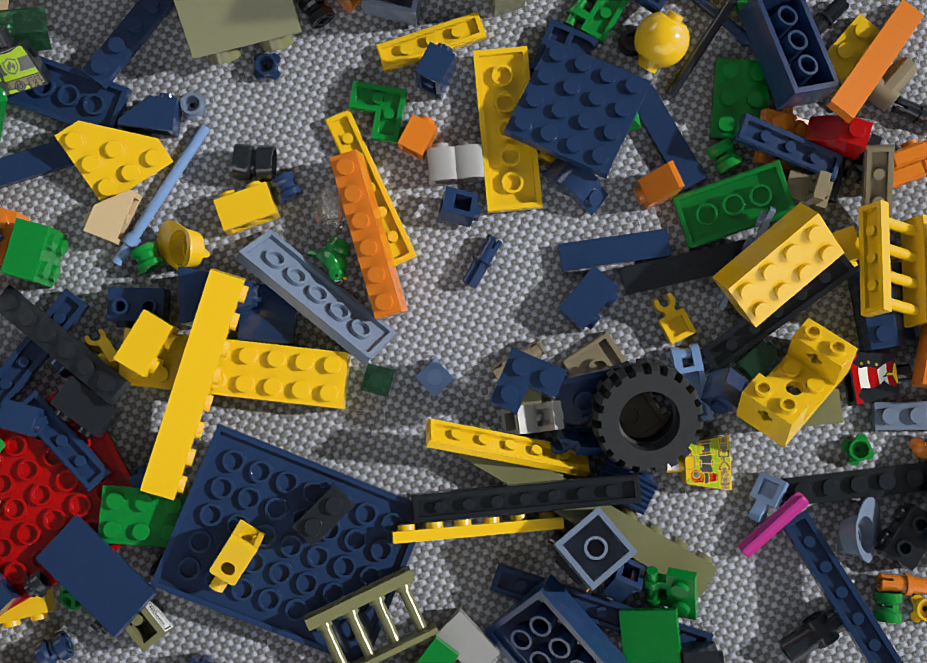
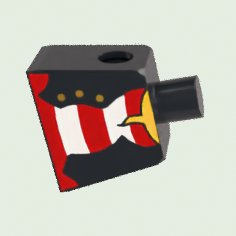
(874, 377)

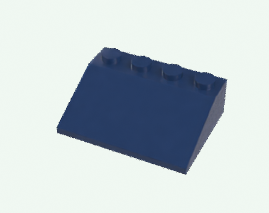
(551, 629)

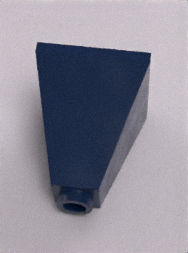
(191, 287)

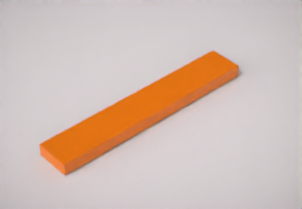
(875, 61)

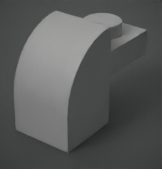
(533, 418)

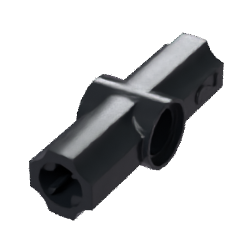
(817, 631)

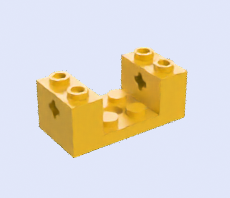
(814, 365)

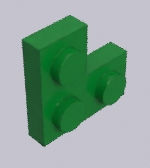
(387, 105)

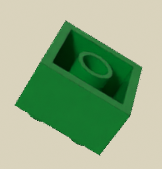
(34, 253)

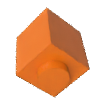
(418, 136)

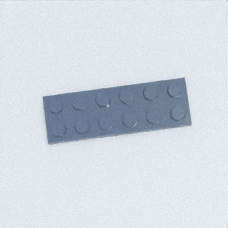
(316, 296)

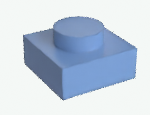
(434, 377)

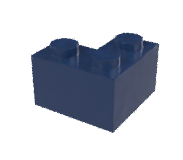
(523, 373)

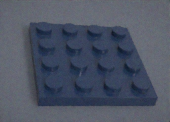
(577, 108)

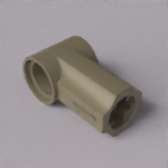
(892, 82)

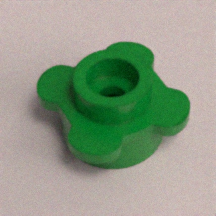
(866, 451)

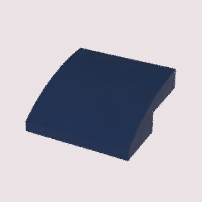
(270, 322)

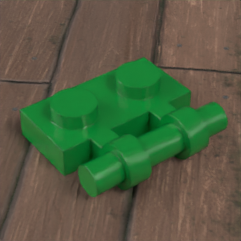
(600, 19)
(680, 587)

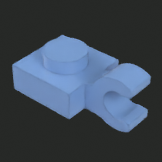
(767, 492)

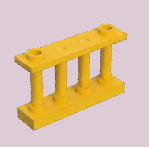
(876, 268)

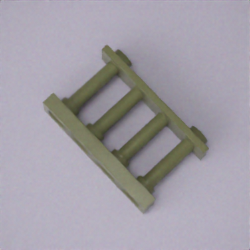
(374, 595)

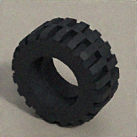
(664, 445)

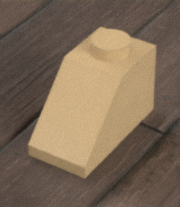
(113, 217)

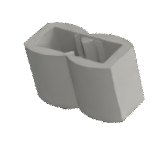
(455, 163)

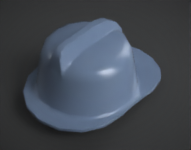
(859, 532)

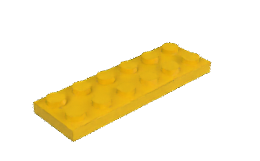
(509, 165)

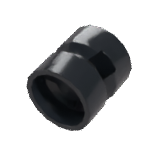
(251, 162)

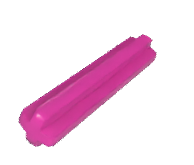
(773, 524)

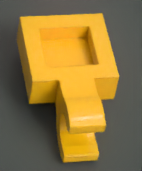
(105, 347)

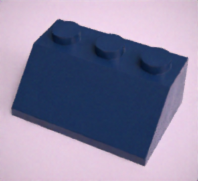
(884, 329)

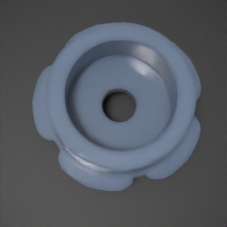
(193, 98)

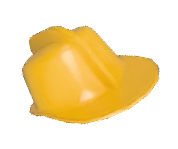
(181, 245)

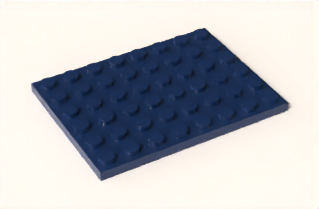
(286, 575)

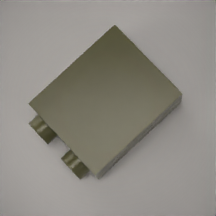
(224, 26)

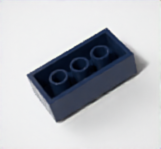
(789, 51)

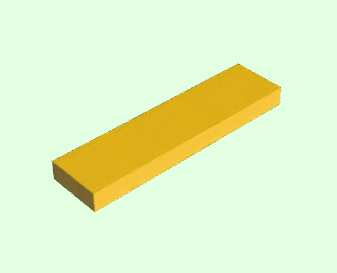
(411, 47)

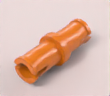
(902, 583)

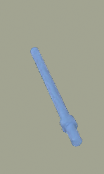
(131, 240)

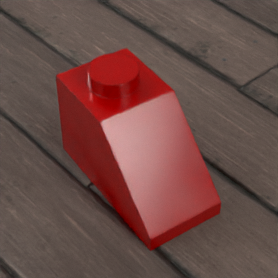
(838, 135)

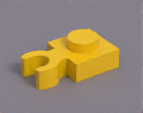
(675, 323)

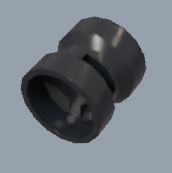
(317, 11)

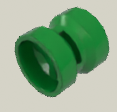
(728, 161)
(885, 612)

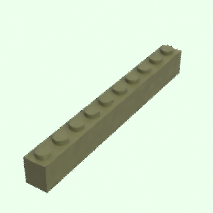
(650, 545)

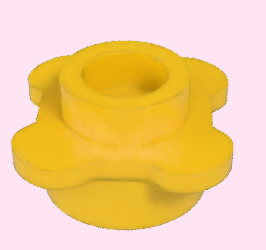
(917, 613)

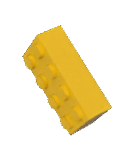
(778, 264)

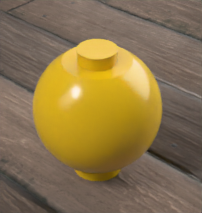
(661, 40)

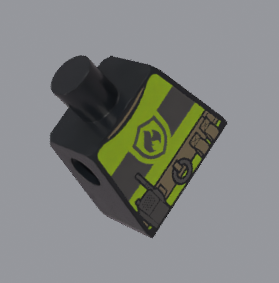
(20, 65)

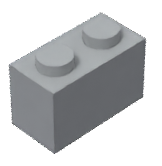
(467, 639)

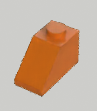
(658, 185)

